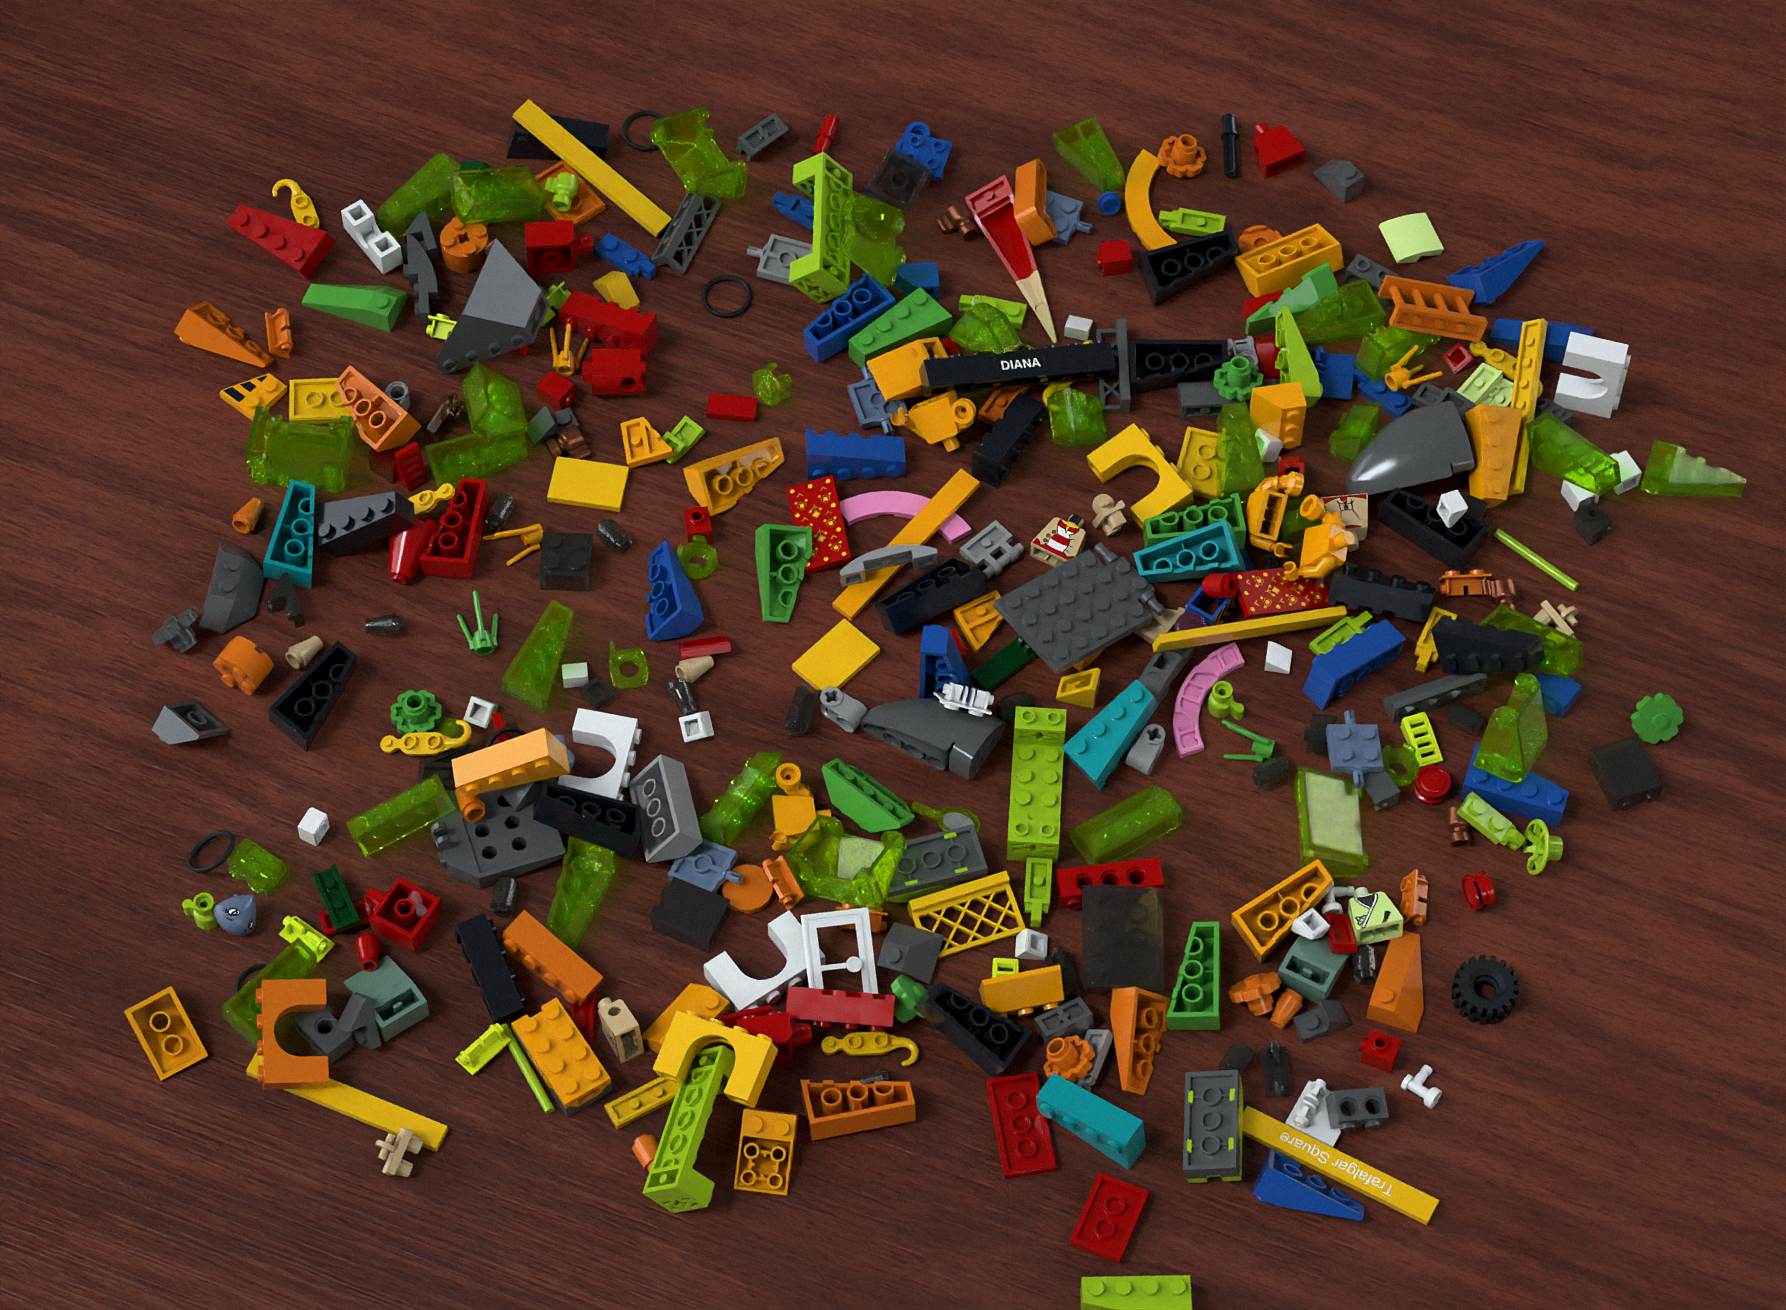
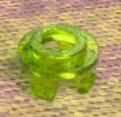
(765, 381)
(697, 548)
(1403, 755)

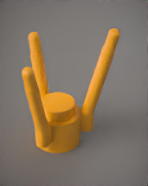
(566, 362)
(1401, 377)
(530, 535)

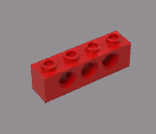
(1118, 873)

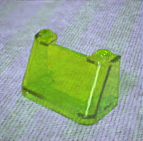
(696, 156)
(1515, 733)
(1329, 822)
(845, 865)

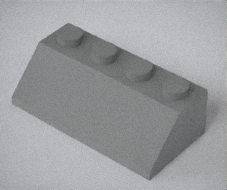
(667, 810)

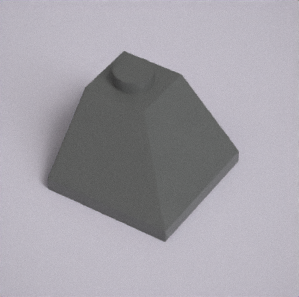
(186, 723)
(910, 953)

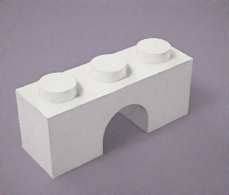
(378, 246)
(1630, 478)

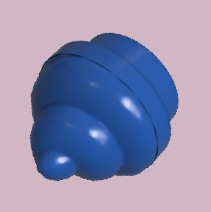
(1109, 202)

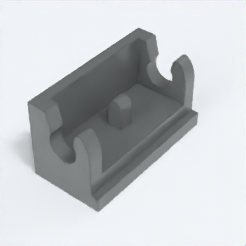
(761, 136)
(1381, 789)
(1064, 1021)

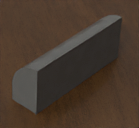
(1203, 399)

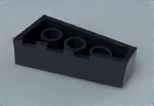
(1186, 263)
(1164, 363)
(1007, 440)
(361, 521)
(1424, 527)
(1485, 649)
(312, 697)
(489, 968)
(972, 1027)

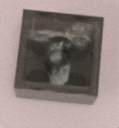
(901, 179)
(566, 561)

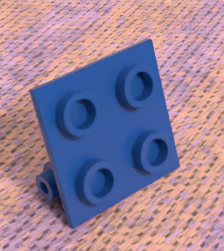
(928, 151)
(1334, 372)

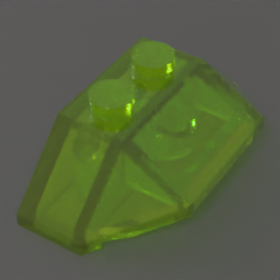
(985, 330)

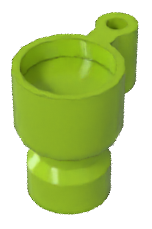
(564, 189)
(1222, 702)
(202, 909)

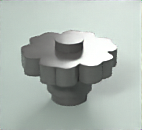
(177, 630)

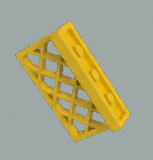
(965, 894)

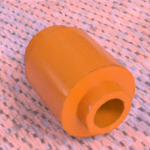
(645, 1150)

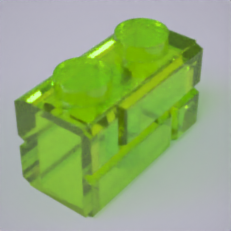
(257, 867)

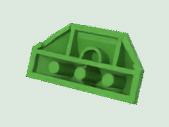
(864, 798)

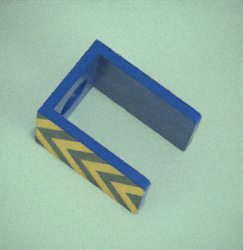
(1219, 616)

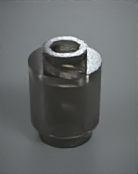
(500, 512)
(613, 536)
(1007, 705)
(1465, 718)
(1271, 772)
(505, 897)
(1365, 964)
(1237, 1058)

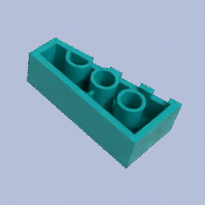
(292, 538)
(1093, 1120)

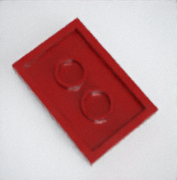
(1109, 1218)

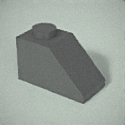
(1341, 179)

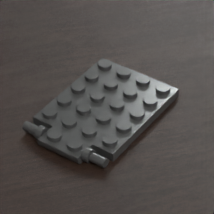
(1079, 607)

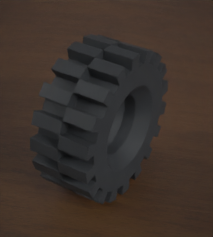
(1489, 973)

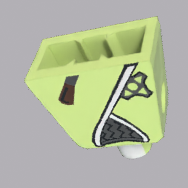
(1374, 917)

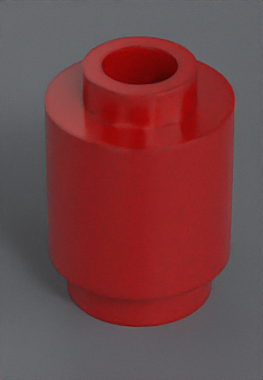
(1220, 585)

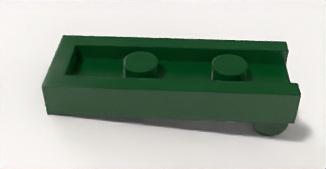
(1003, 665)
(336, 899)

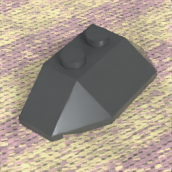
(231, 590)

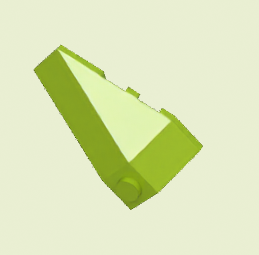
(1294, 359)

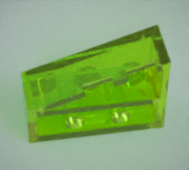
(1090, 153)

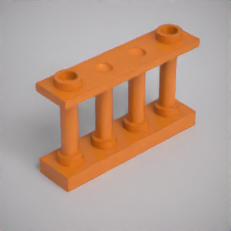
(1431, 320)

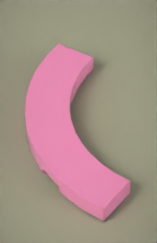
(900, 505)
(1193, 693)

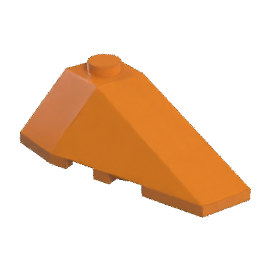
(210, 330)
(376, 415)
(1399, 986)
(1137, 1025)

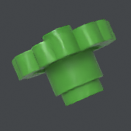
(1237, 379)
(416, 712)
(1657, 718)
(908, 996)

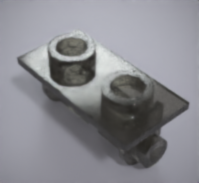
(799, 719)
(1069, 979)
(1276, 1070)

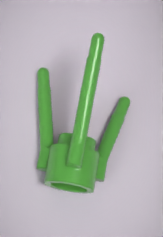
(482, 642)
(1261, 746)

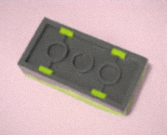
(938, 864)
(1213, 1126)

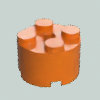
(463, 246)
(243, 665)

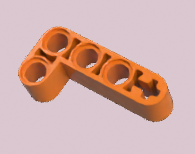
(1031, 203)

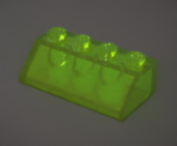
(496, 195)
(493, 404)
(742, 799)
(400, 815)
(1127, 826)

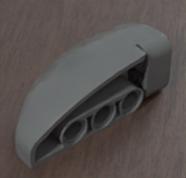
(1412, 451)
(935, 733)

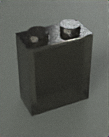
(1625, 773)
(690, 914)

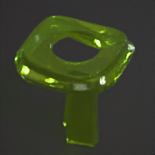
(632, 655)

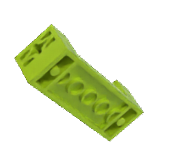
(826, 270)
(1036, 783)
(671, 1176)

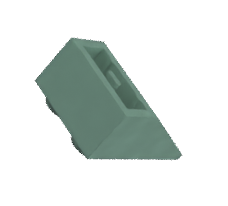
(1311, 968)
(393, 997)

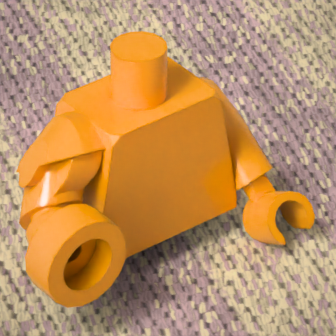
(938, 418)
(1266, 511)
(1323, 544)
(792, 812)

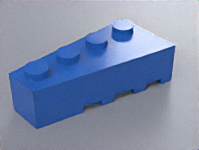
(847, 317)
(853, 456)
(940, 662)
(1352, 662)
(1528, 799)

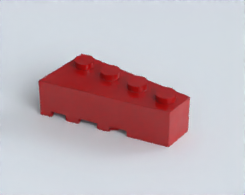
(283, 239)
(609, 322)
(458, 537)
(841, 1007)

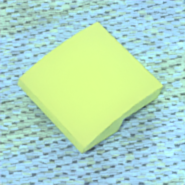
(1411, 237)
(1487, 387)

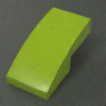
(682, 438)

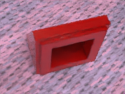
(1459, 358)

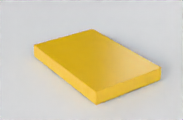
(315, 401)
(1198, 461)
(588, 484)
(836, 657)

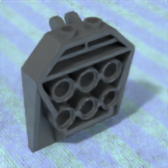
(466, 852)

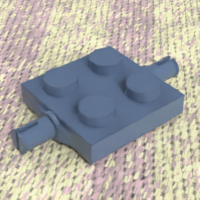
(1065, 216)
(870, 404)
(1354, 748)
(707, 866)

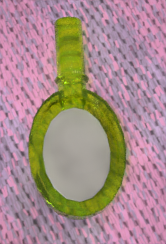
(948, 817)

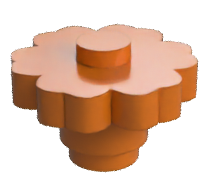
(1182, 156)
(1256, 991)
(1069, 1058)

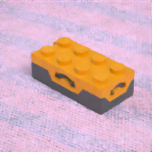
(562, 1057)

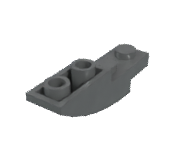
(421, 278)
(1430, 394)
(1163, 670)

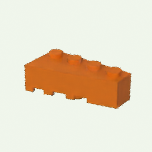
(550, 959)
(855, 1107)

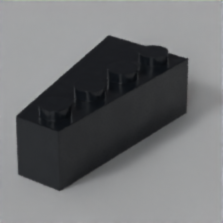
(526, 146)
(1381, 592)
(931, 594)
(590, 817)

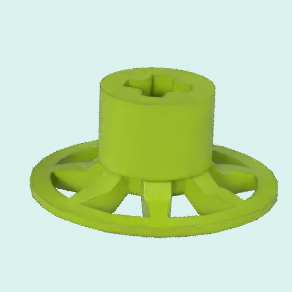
(1544, 846)

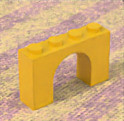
(1134, 448)
(691, 1034)

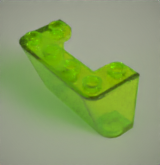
(869, 236)

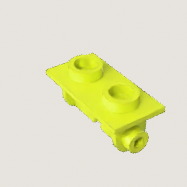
(440, 327)
(312, 938)
(483, 1049)

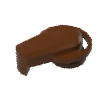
(444, 409)

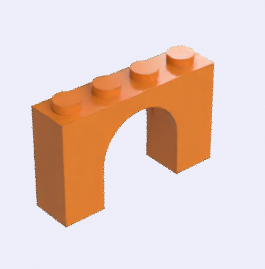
(278, 1067)

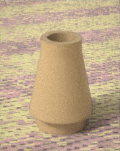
(303, 652)
(694, 667)

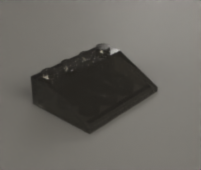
(1122, 938)

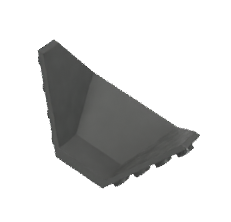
(499, 314)

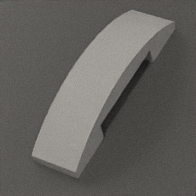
(885, 557)

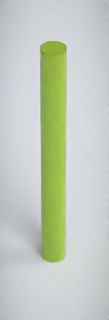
(1536, 560)
(528, 1071)

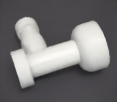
(1331, 906)
(1415, 1083)

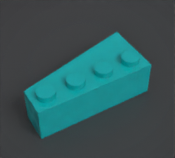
(1192, 555)
(1110, 733)

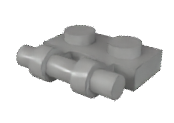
(987, 544)

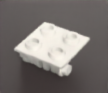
(955, 698)
(1311, 1114)

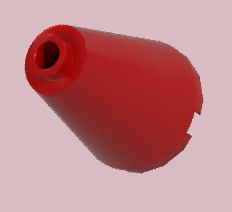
(406, 549)

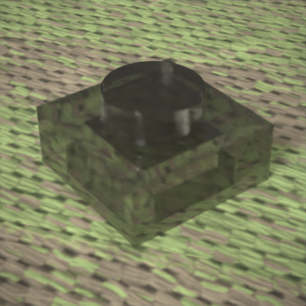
(597, 692)

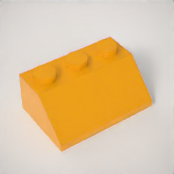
(1279, 411)
(1023, 991)
(695, 998)

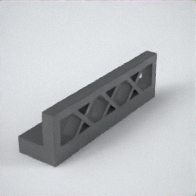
(679, 226)
(1122, 367)
(1434, 695)

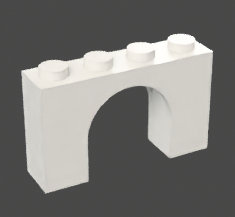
(1598, 356)
(614, 734)
(751, 993)

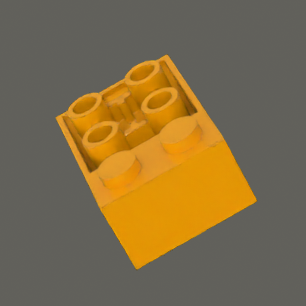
(898, 370)
(766, 1151)

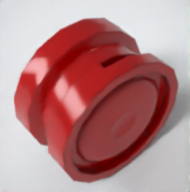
(1432, 785)
(1478, 890)

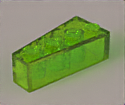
(1570, 456)

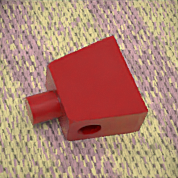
(1276, 150)

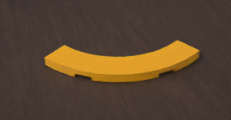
(1137, 202)

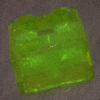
(1076, 418)

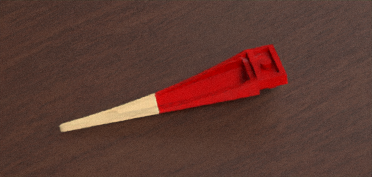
(994, 213)

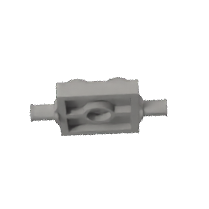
(777, 255)

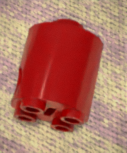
(616, 370)

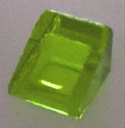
(449, 728)

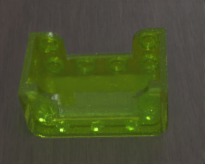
(300, 451)

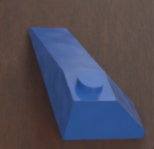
(1496, 272)
(1556, 340)
(672, 600)
(1289, 1187)

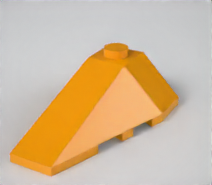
(727, 477)

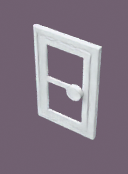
(866, 956)

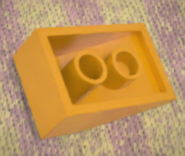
(165, 1033)

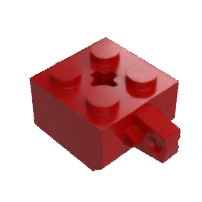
(554, 246)
(404, 913)
(781, 1031)

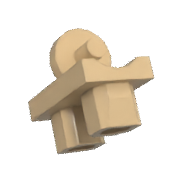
(1108, 516)
(1549, 615)
(405, 1141)

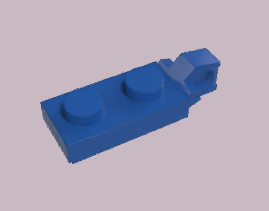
(795, 208)
(624, 257)
(1393, 402)

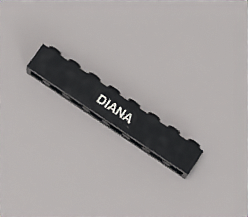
(1017, 368)

